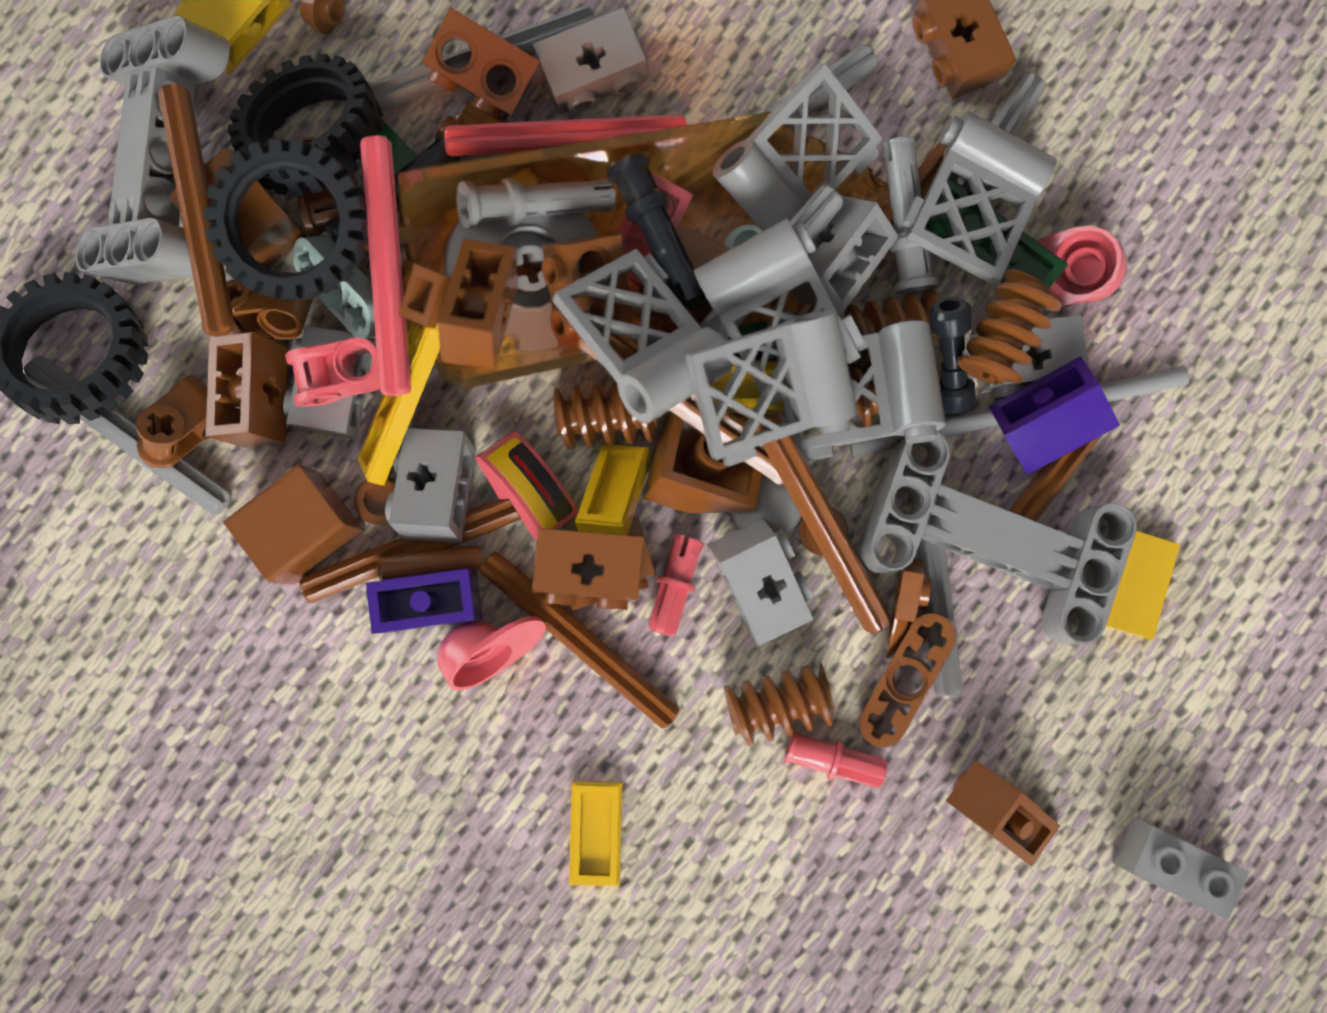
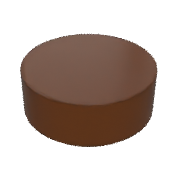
(371, 501)

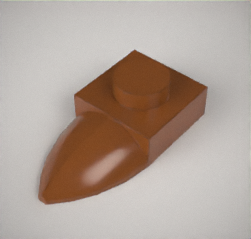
(911, 591)

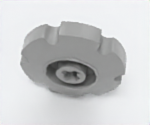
(532, 307)

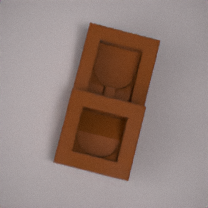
(423, 293)

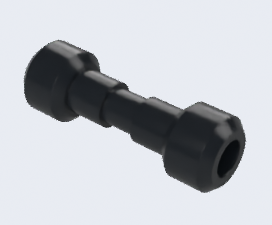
(950, 321)

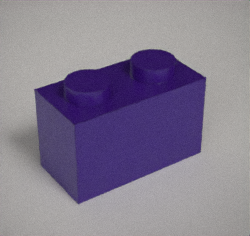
(1054, 415)
(424, 601)

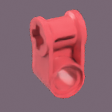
(327, 371)

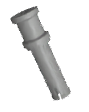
(513, 201)
(912, 260)

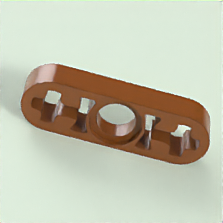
(879, 705)

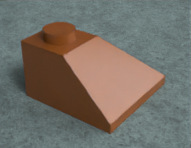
(693, 482)

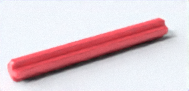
(535, 135)
(385, 265)

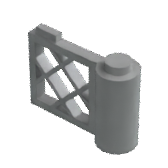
(990, 162)
(763, 180)
(762, 271)
(657, 374)
(814, 375)
(904, 387)

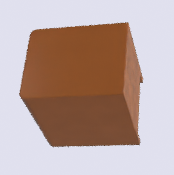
(262, 222)
(293, 526)

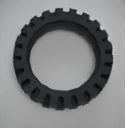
(291, 91)
(225, 209)
(94, 391)

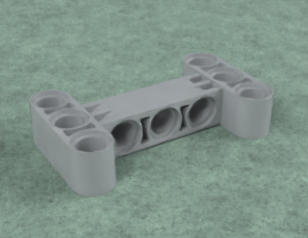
(140, 241)
(1002, 540)

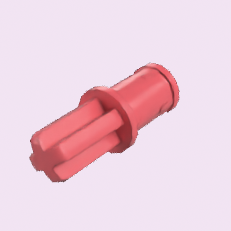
(675, 585)
(836, 760)

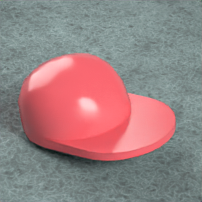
(1094, 264)
(481, 650)

